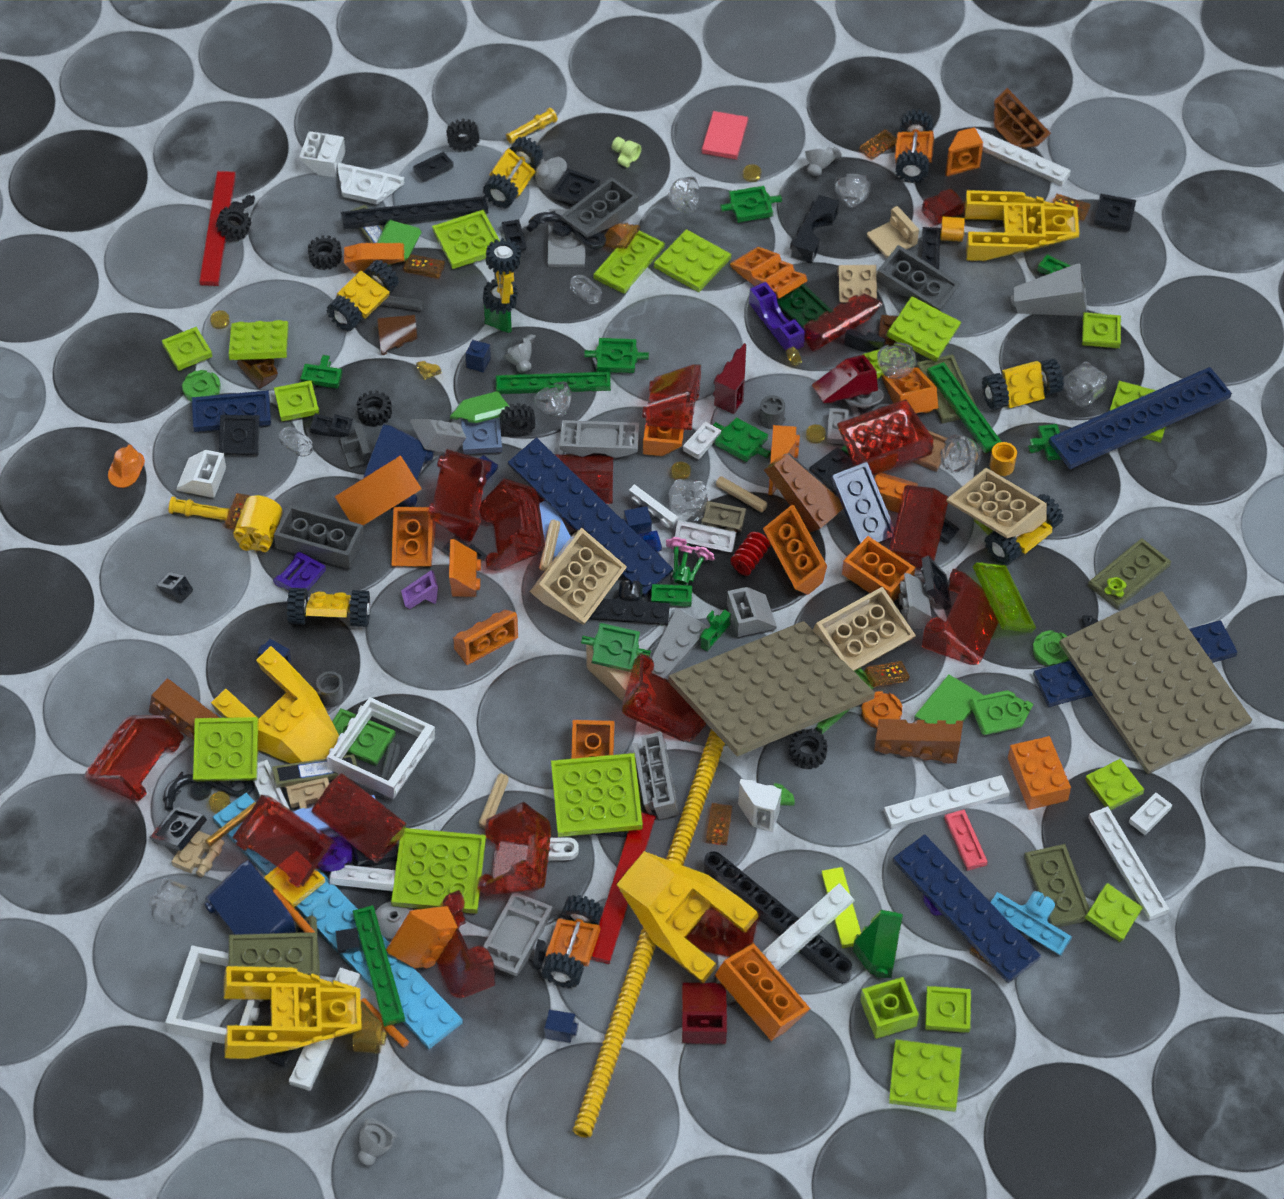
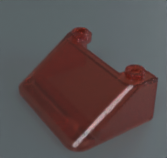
(968, 625)
(133, 753)

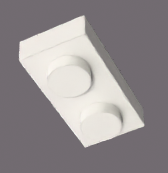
(701, 440)
(1150, 813)

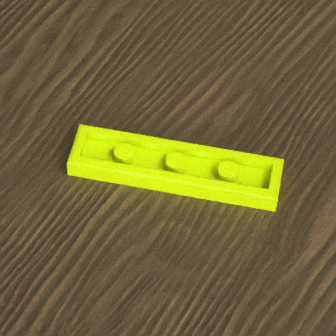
(846, 922)

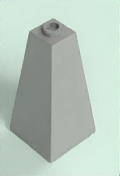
(1053, 294)

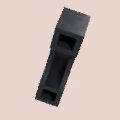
(822, 213)

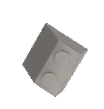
(438, 435)

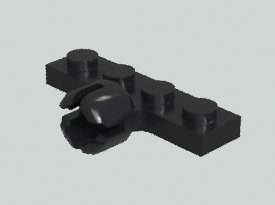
(631, 607)

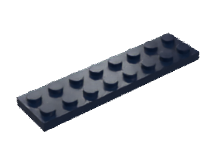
(966, 908)

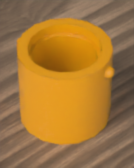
(952, 229)
(1003, 458)

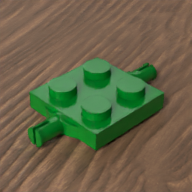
(751, 203)
(616, 355)
(742, 440)
(615, 647)

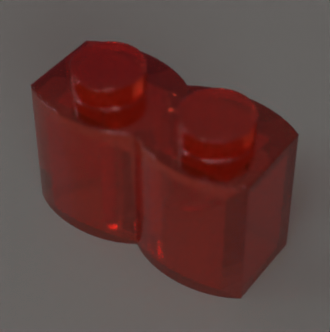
(945, 204)

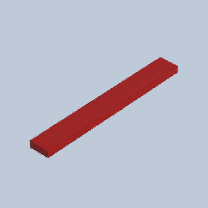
(215, 242)
(616, 904)

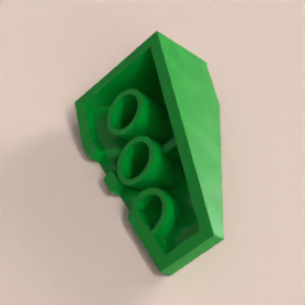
(878, 943)

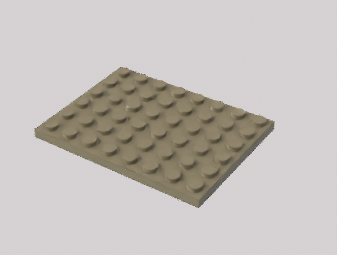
(1155, 682)
(770, 688)

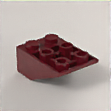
(848, 379)
(730, 383)
(704, 1013)

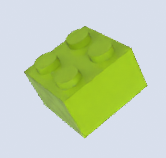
(889, 1007)

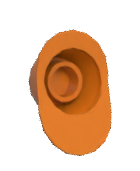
(125, 467)

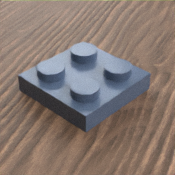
(482, 436)

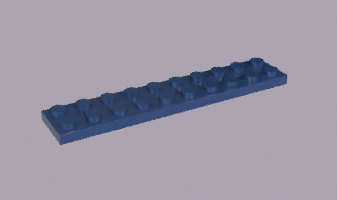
(1139, 417)
(585, 510)
(1064, 684)

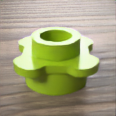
(1117, 583)

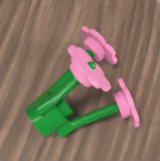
(682, 573)

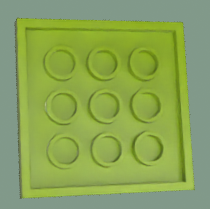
(596, 795)
(435, 865)

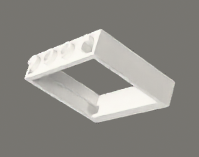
(372, 707)
(197, 1030)

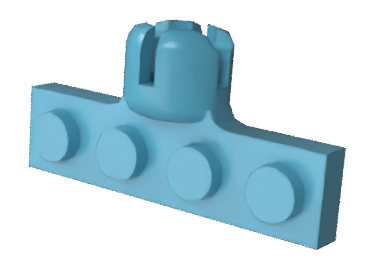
(1033, 920)

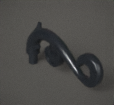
(543, 217)
(201, 793)

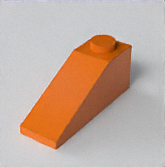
(362, 255)

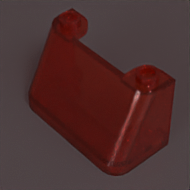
(673, 398)
(459, 493)
(516, 522)
(658, 704)
(284, 840)
(520, 851)
(464, 969)

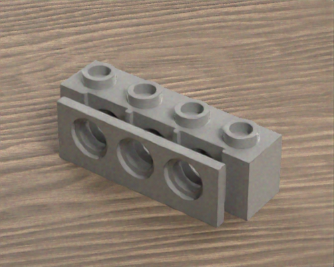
(661, 776)

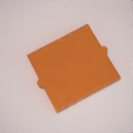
(621, 235)

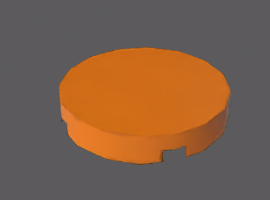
(881, 707)

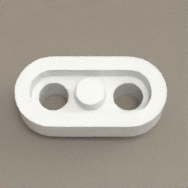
(558, 847)

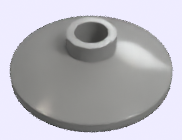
(866, 401)
(388, 925)

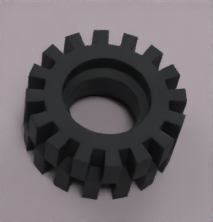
(464, 142)
(231, 214)
(324, 244)
(374, 417)
(517, 420)
(808, 739)

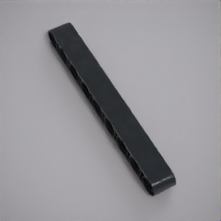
(774, 907)

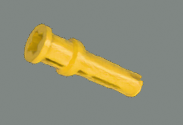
(538, 122)
(190, 508)

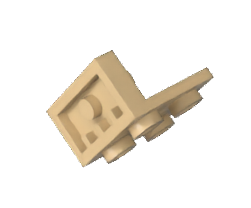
(896, 232)
(856, 280)

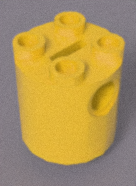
(257, 523)

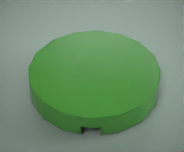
(201, 384)
(1047, 648)

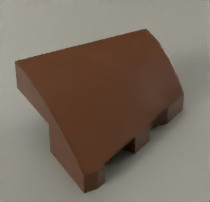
(396, 331)
(259, 370)

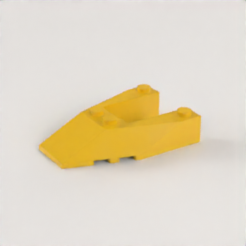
(1027, 223)
(296, 725)
(673, 900)
(301, 1010)

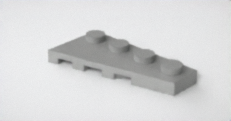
(677, 643)

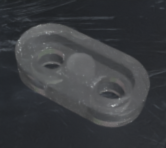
(588, 291)
(299, 443)

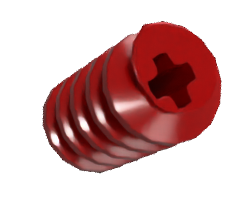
(749, 553)

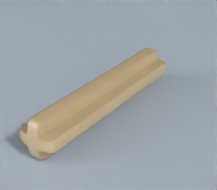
(741, 494)
(550, 544)
(494, 799)

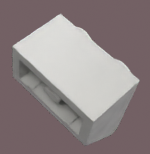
(323, 153)
(203, 474)
(759, 803)

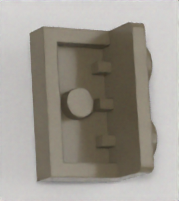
(724, 516)

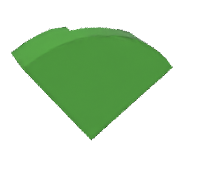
(786, 797)

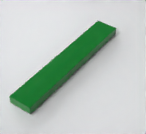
(536, 382)
(963, 406)
(378, 965)

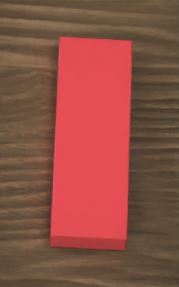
(965, 840)

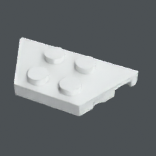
(367, 184)

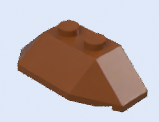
(1017, 122)

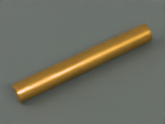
(229, 826)

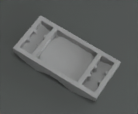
(566, 250)
(599, 437)
(517, 932)

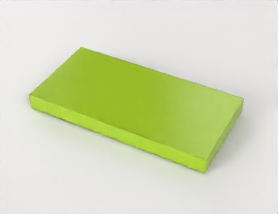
(627, 265)

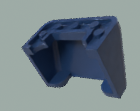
(391, 445)
(249, 904)

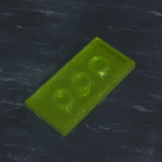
(1004, 597)

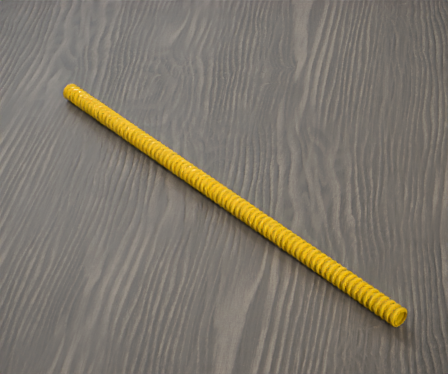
(645, 947)

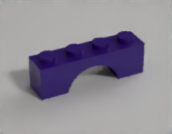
(765, 304)

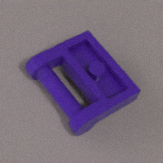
(305, 576)

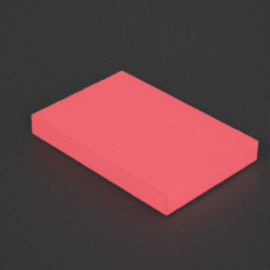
(725, 135)

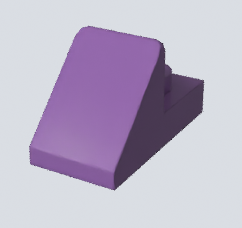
(421, 589)

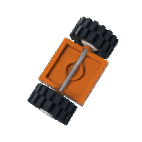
(914, 146)
(572, 941)

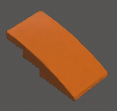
(766, 266)
(378, 492)

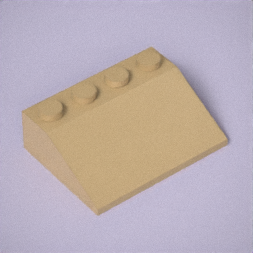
(999, 504)
(578, 577)
(864, 629)

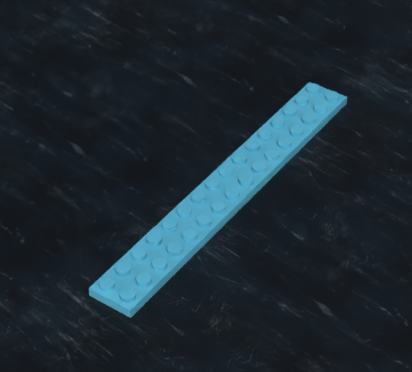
(423, 1007)

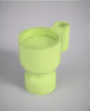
(629, 151)

